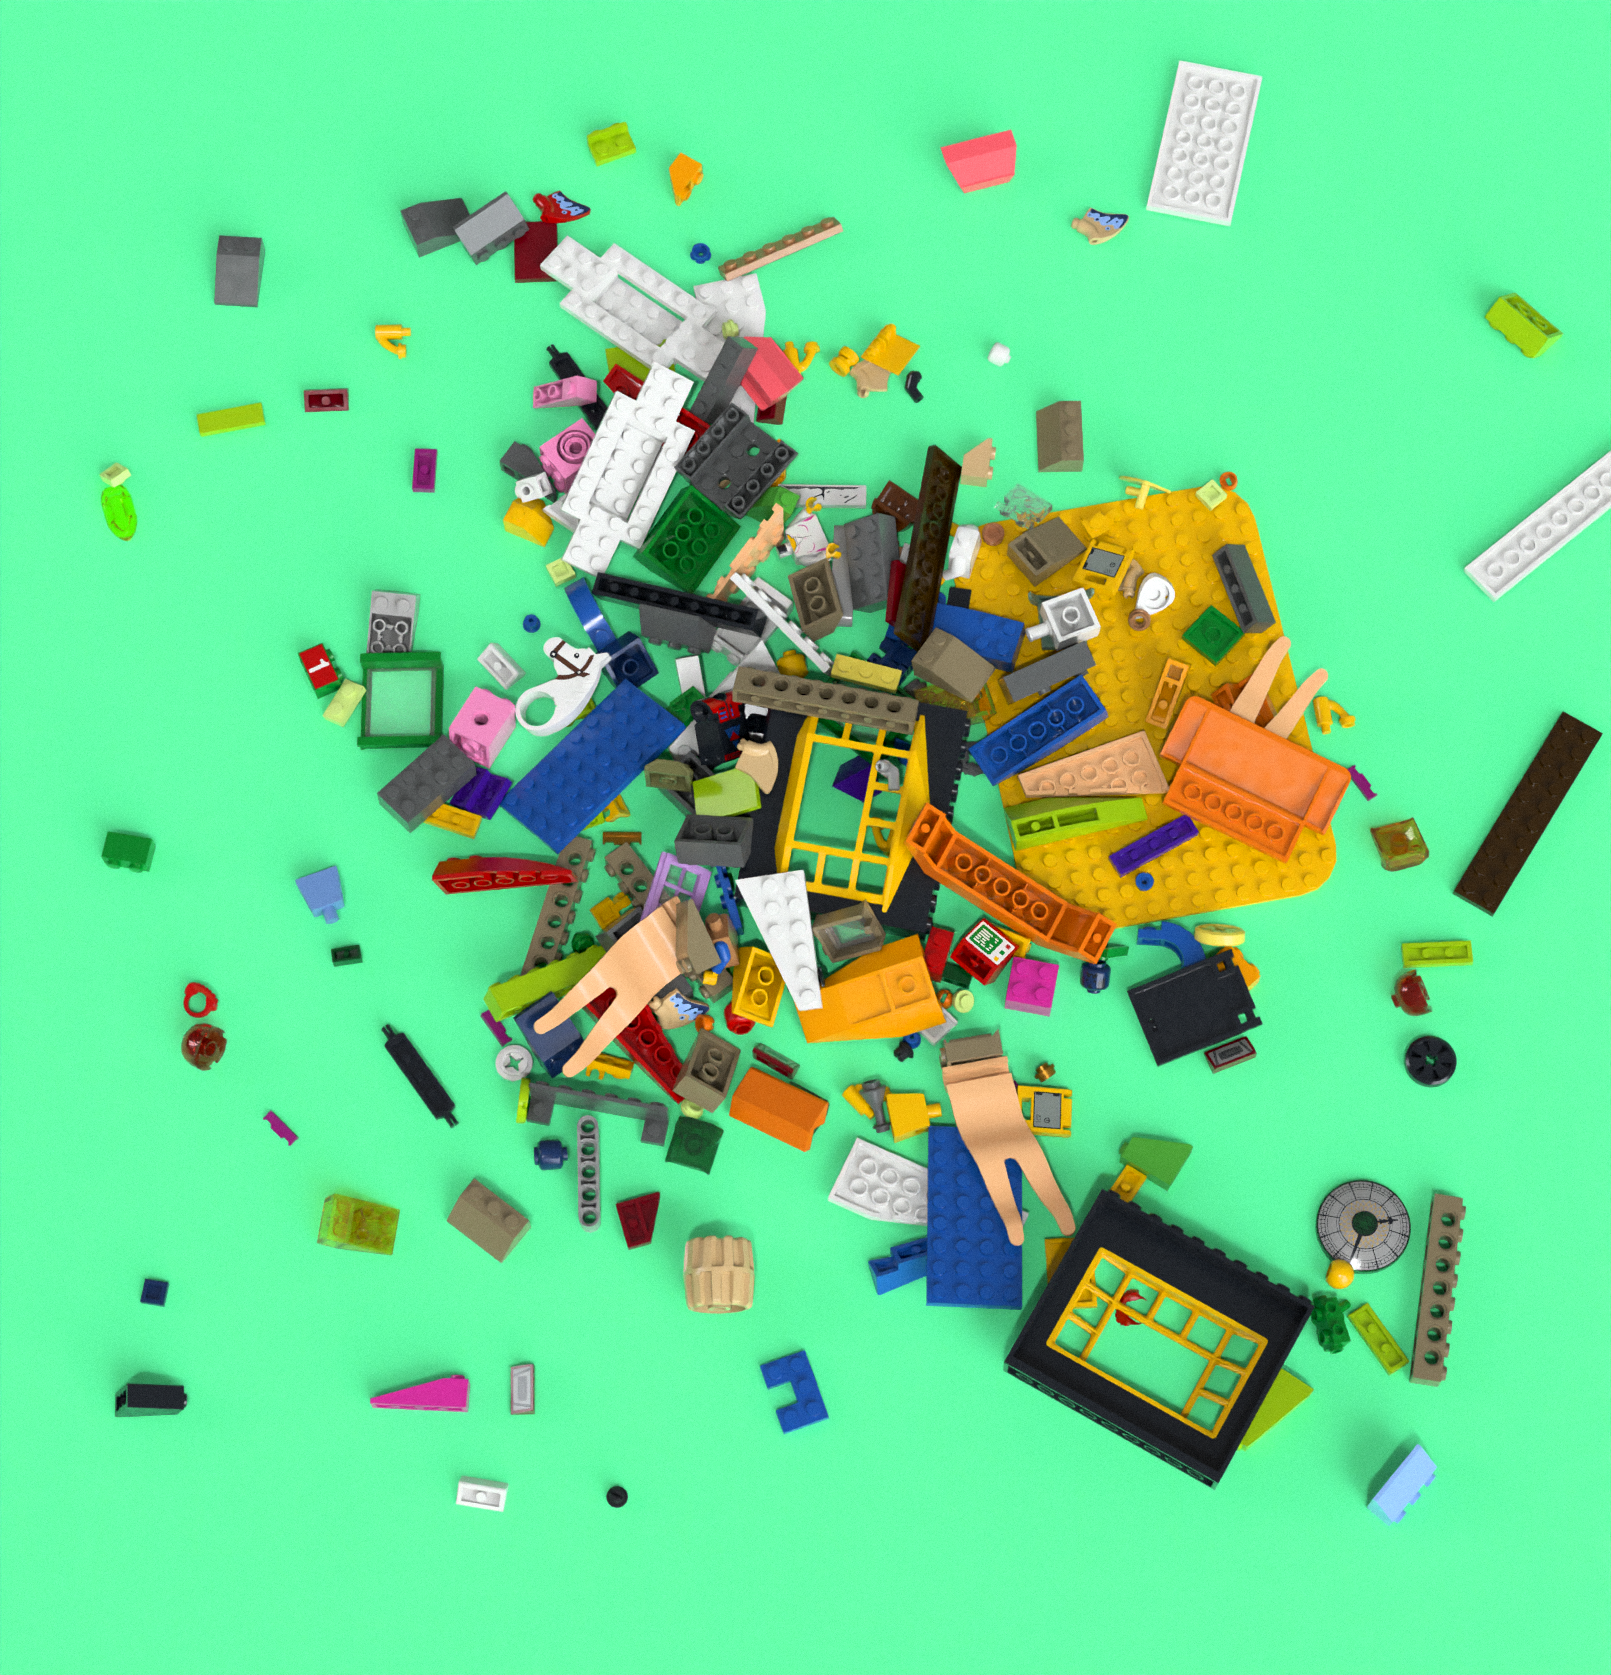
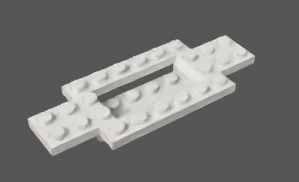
(627, 315)
(619, 466)

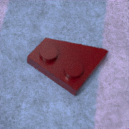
(638, 1219)

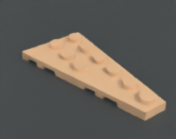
(753, 552)
(1110, 769)

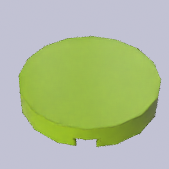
(523, 1100)

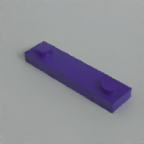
(1153, 845)

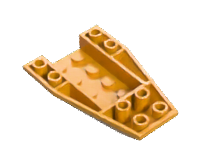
(876, 997)

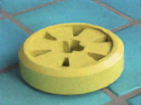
(1219, 935)

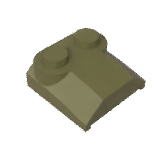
(669, 775)

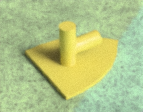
(1140, 493)

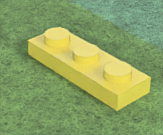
(866, 673)

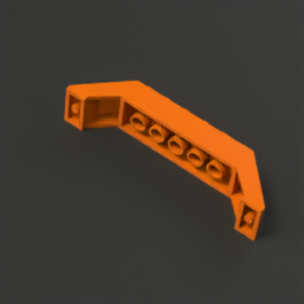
(1004, 890)

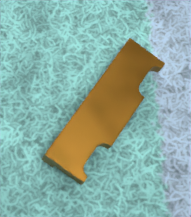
(620, 838)

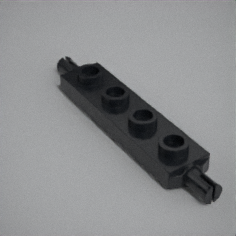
(564, 368)
(419, 1076)

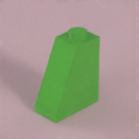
(763, 507)
(1156, 1159)

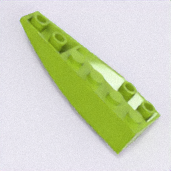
(1066, 818)

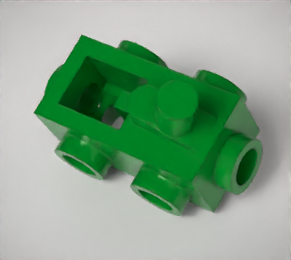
(1330, 1323)

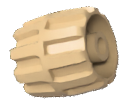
(718, 1274)

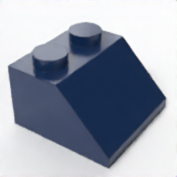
(628, 661)

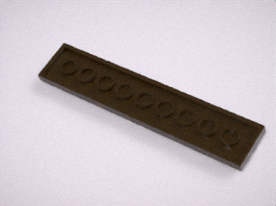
(927, 548)
(1527, 814)

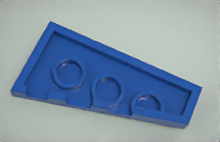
(727, 899)

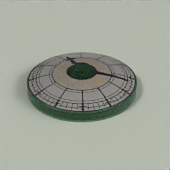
(1363, 1226)

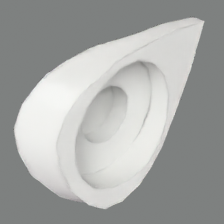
(1153, 593)

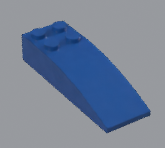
(988, 635)
(1039, 731)

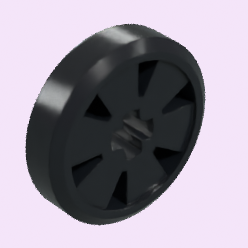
(1435, 1049)

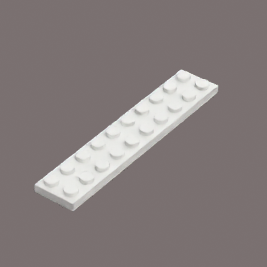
(1544, 531)

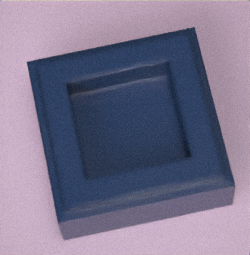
(154, 1293)

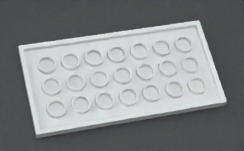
(1204, 143)

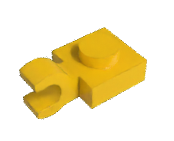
(1099, 525)
(608, 910)

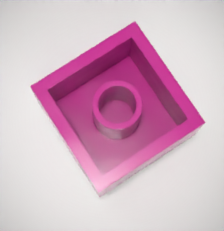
(1031, 986)

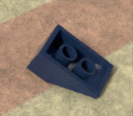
(554, 1046)

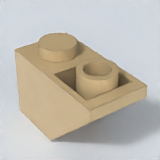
(976, 464)

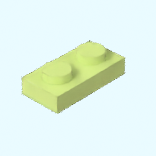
(344, 703)

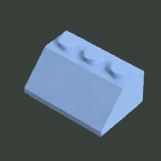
(1403, 1487)

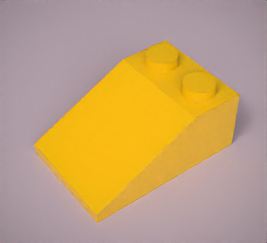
(756, 986)

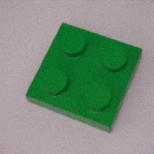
(1213, 635)

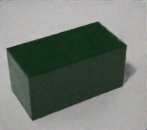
(346, 955)
(956, 976)

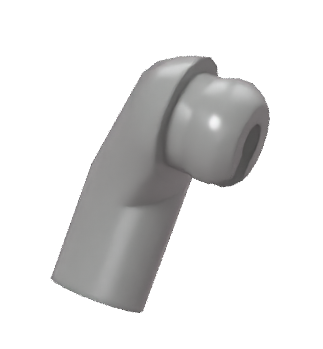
(889, 771)

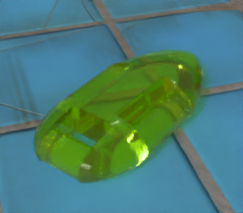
(119, 512)

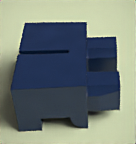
(897, 657)

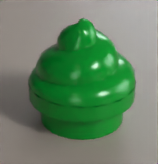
(581, 942)

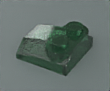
(694, 1144)

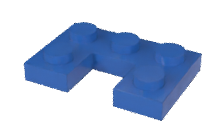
(798, 1372)

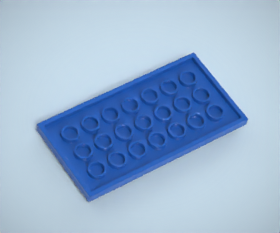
(591, 766)
(967, 1241)

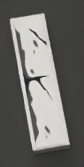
(830, 495)

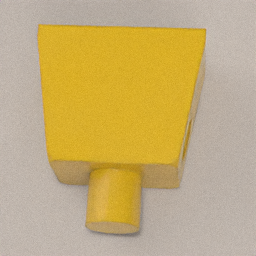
(910, 1114)

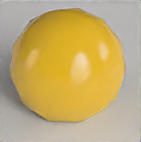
(1340, 1274)

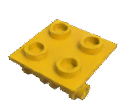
(890, 350)

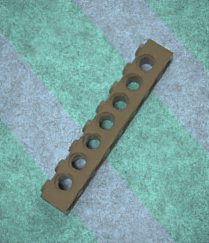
(834, 708)
(579, 849)
(625, 858)
(1421, 1371)

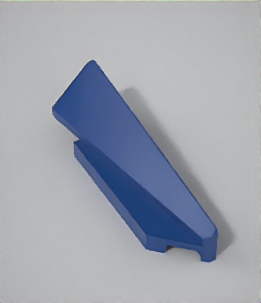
(903, 1267)

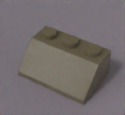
(1060, 437)
(816, 599)
(488, 1221)

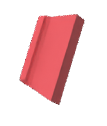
(982, 161)
(769, 374)

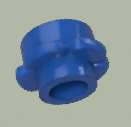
(700, 248)

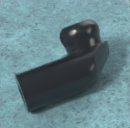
(911, 383)

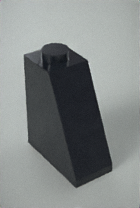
(149, 1400)

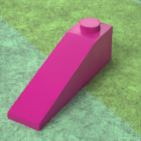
(439, 1395)

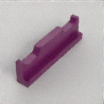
(1361, 783)
(496, 1028)
(281, 1128)

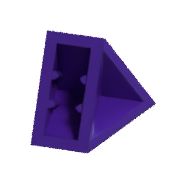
(853, 778)

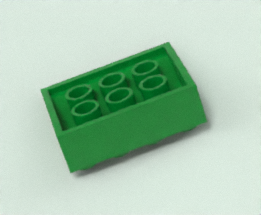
(687, 540)

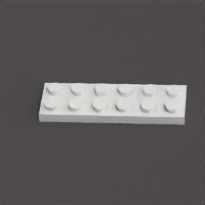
(762, 600)

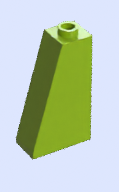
(1282, 1399)

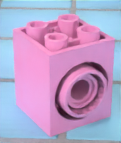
(564, 454)
(483, 726)

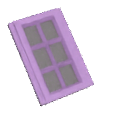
(676, 880)

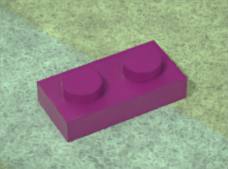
(424, 470)

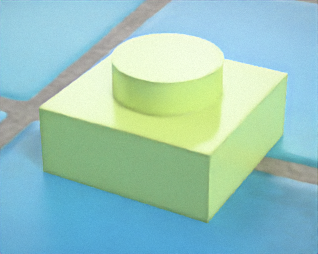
(115, 475)
(1211, 494)
(560, 572)

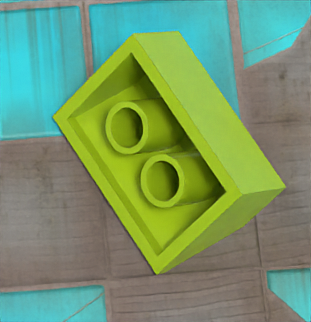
(1523, 325)

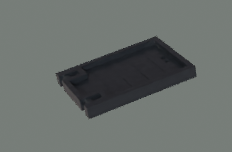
(1194, 1008)

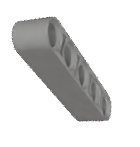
(841, 577)
(592, 1184)

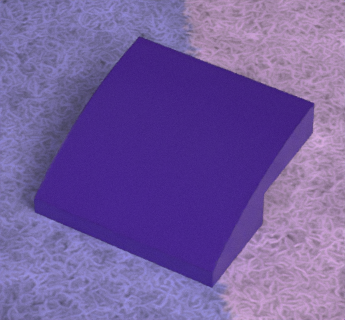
(482, 794)

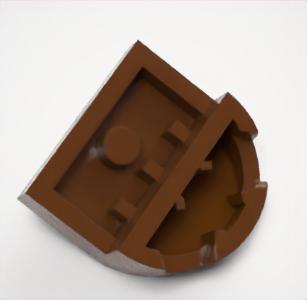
(896, 503)

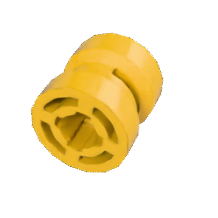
(843, 362)

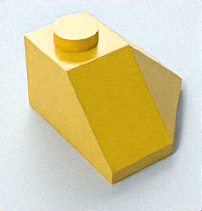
(529, 521)

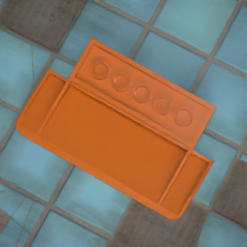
(1249, 780)

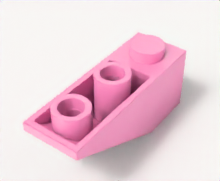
(565, 393)

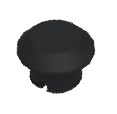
(903, 1051)
(617, 1496)

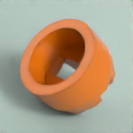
(1233, 479)
(948, 1001)
(704, 1021)

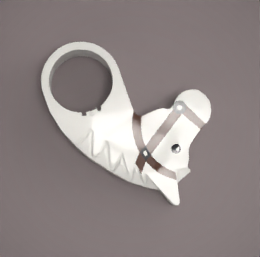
(571, 690)

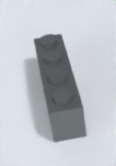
(723, 379)
(1243, 588)

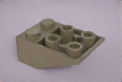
(1044, 550)

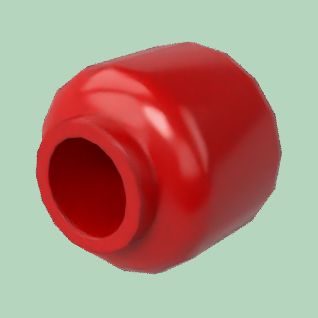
(736, 1023)

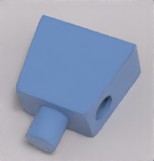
(322, 893)

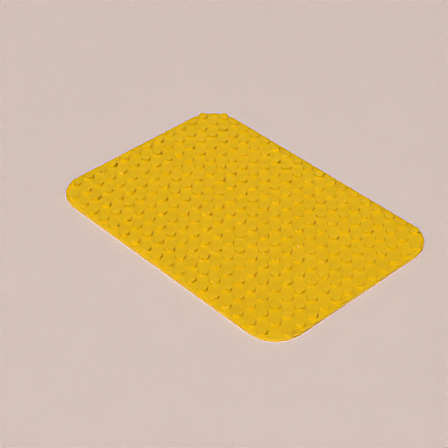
(1177, 540)

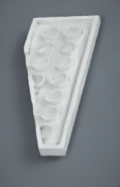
(743, 303)
(883, 1186)

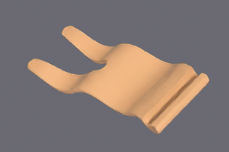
(1255, 692)
(635, 968)
(995, 1130)

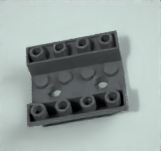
(724, 456)

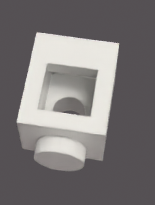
(533, 487)

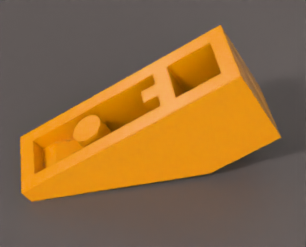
(1168, 692)

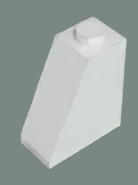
(689, 673)

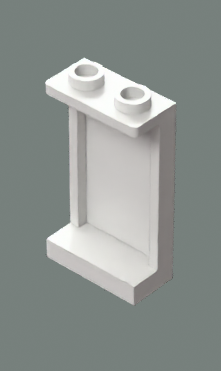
(735, 644)

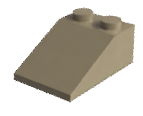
(951, 665)
(693, 944)
(707, 1071)

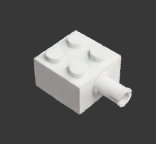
(1066, 620)

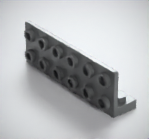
(545, 1096)

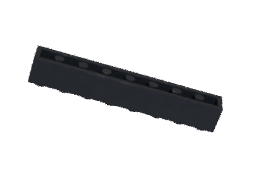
(715, 612)

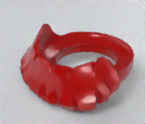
(211, 1001)
(1128, 1296)

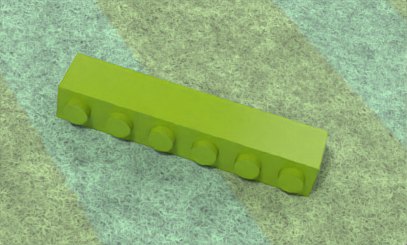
(558, 976)

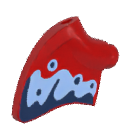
(559, 208)

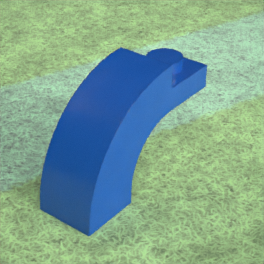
(589, 614)
(1174, 938)

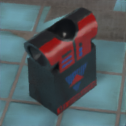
(718, 728)

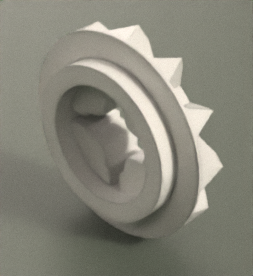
(517, 1053)

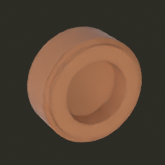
(993, 534)

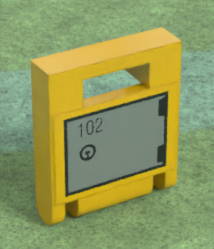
(1104, 562)
(1048, 1110)

